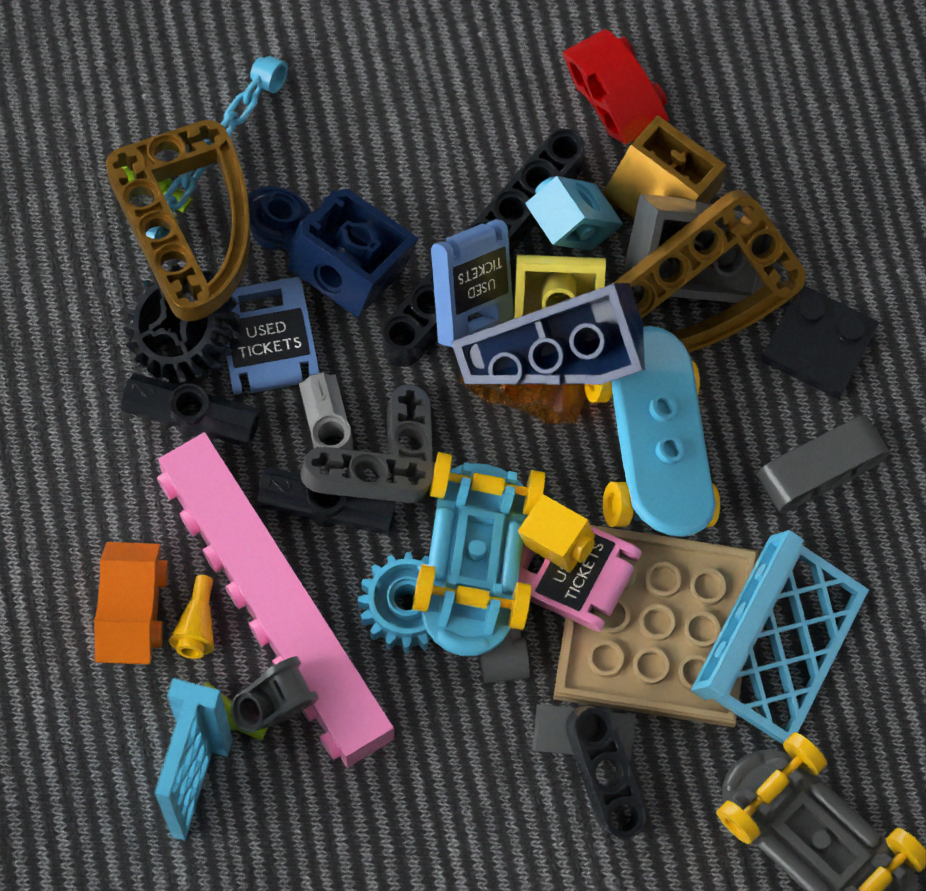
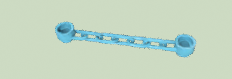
(267, 75)

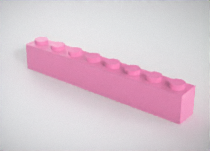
(274, 598)

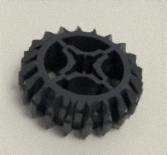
(157, 325)

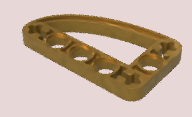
(150, 170)
(693, 261)

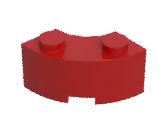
(615, 85)

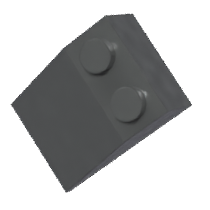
(724, 280)

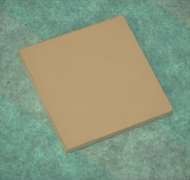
(657, 631)

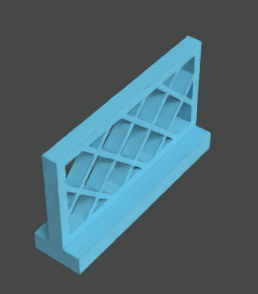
(747, 620)
(198, 733)

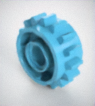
(388, 620)

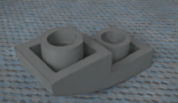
(551, 730)

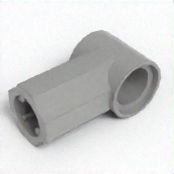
(325, 410)

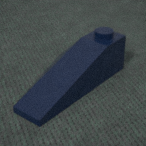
(571, 342)

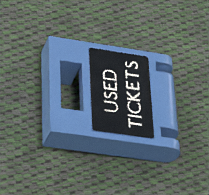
(470, 278)
(272, 338)

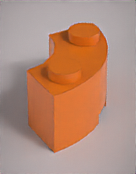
(128, 603)

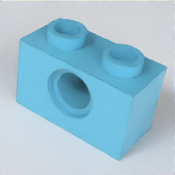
(573, 213)

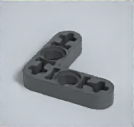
(398, 460)

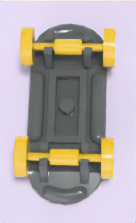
(809, 828)

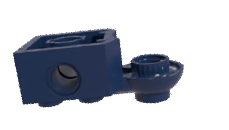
(339, 249)

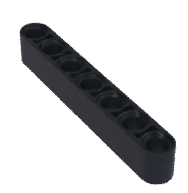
(543, 164)

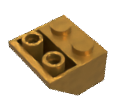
(664, 165)

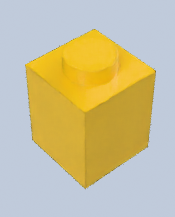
(557, 533)

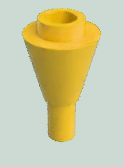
(194, 629)

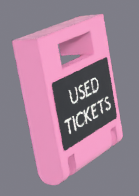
(590, 584)

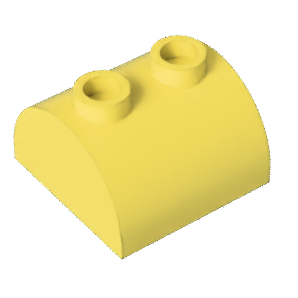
(554, 279)

